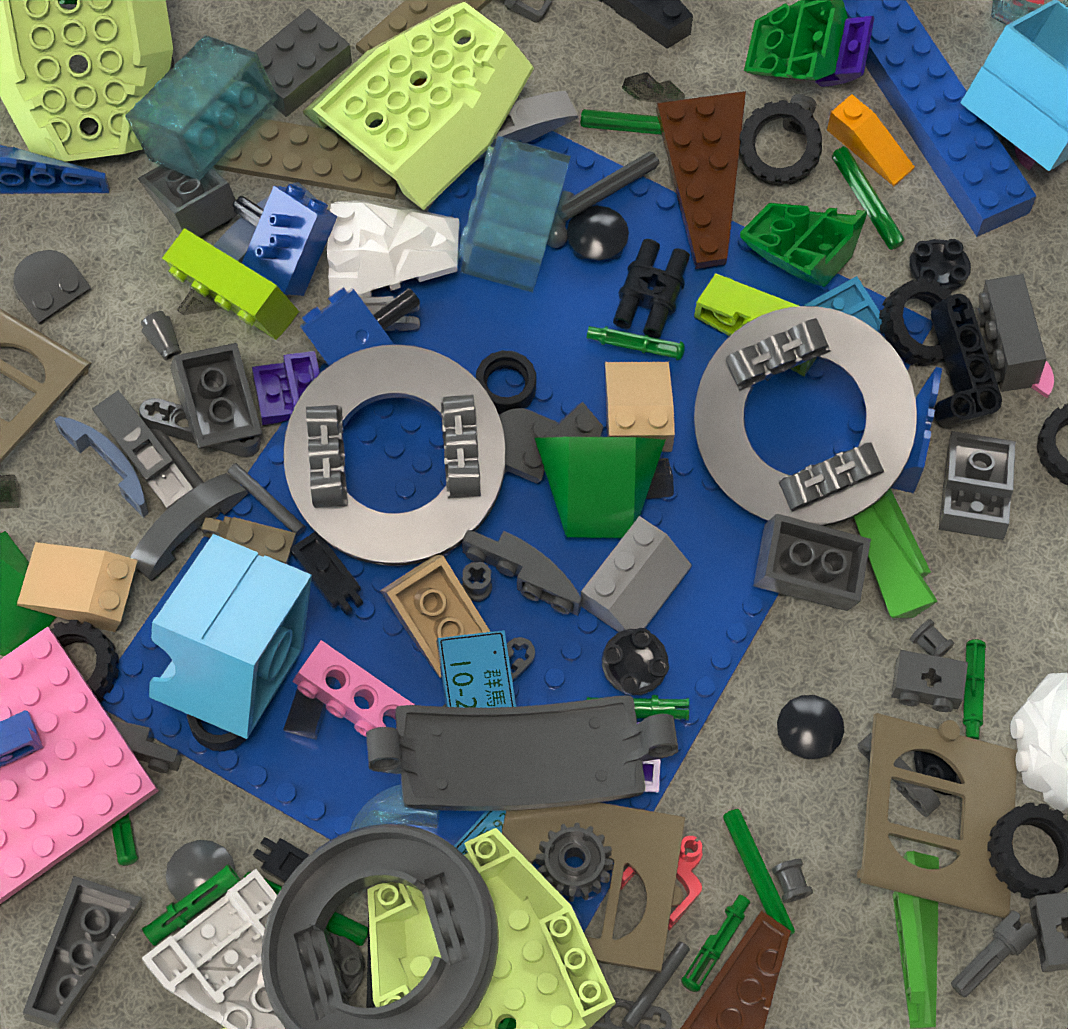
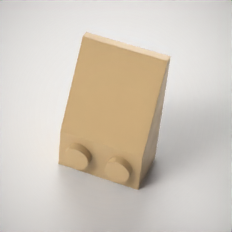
(640, 401)
(78, 584)
(433, 606)

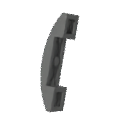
(183, 519)

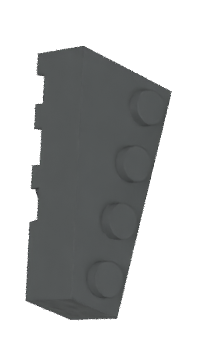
(81, 942)

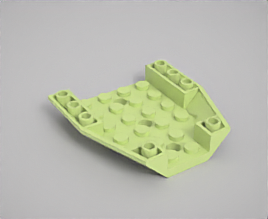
(126, 55)
(431, 128)
(543, 960)

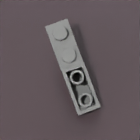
(536, 117)

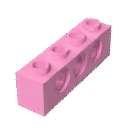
(354, 682)

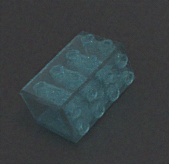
(202, 107)
(512, 213)

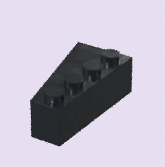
(660, 19)

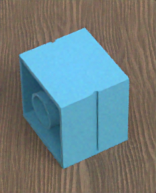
(1026, 85)
(230, 635)

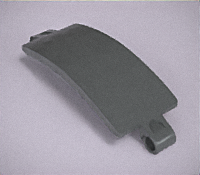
(520, 754)

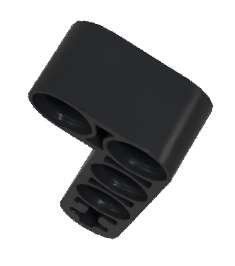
(954, 322)

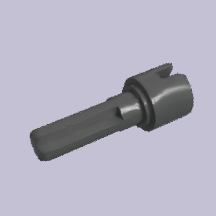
(1007, 940)

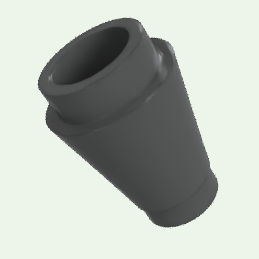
(161, 334)

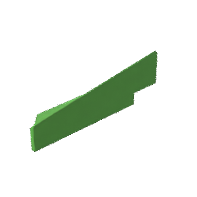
(895, 558)
(918, 947)

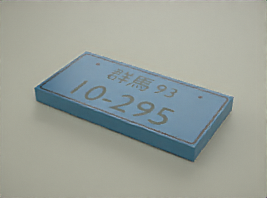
(476, 670)

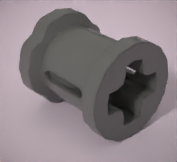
(806, 103)
(477, 590)
(931, 639)
(792, 880)

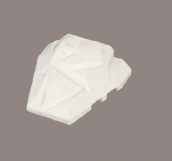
(388, 244)
(1043, 740)
(218, 958)

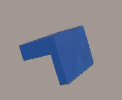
(18, 738)

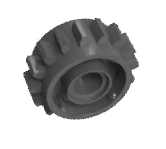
(575, 843)

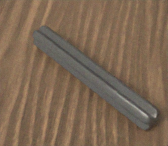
(607, 186)

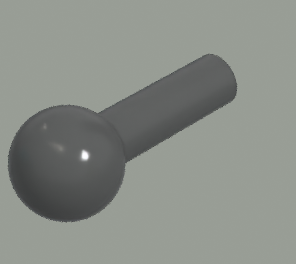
(558, 232)

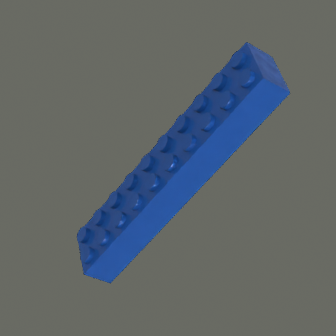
(951, 137)

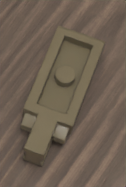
(255, 536)

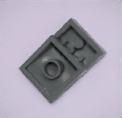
(977, 485)

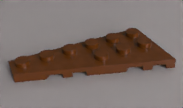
(703, 158)
(746, 982)

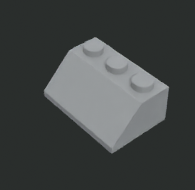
(635, 578)

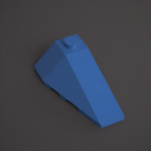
(37, 174)
(915, 465)

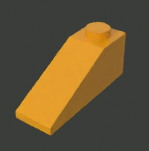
(869, 139)

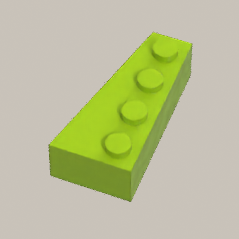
(230, 284)
(731, 305)

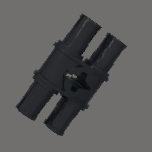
(637, 290)

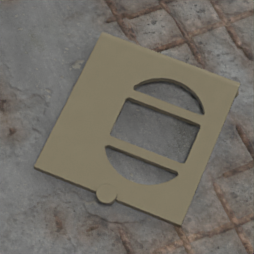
(61, 370)
(986, 794)
(638, 839)

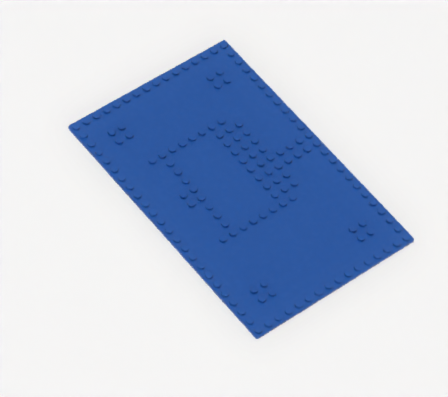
(399, 466)

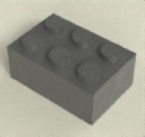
(303, 60)
(1011, 332)
(812, 562)

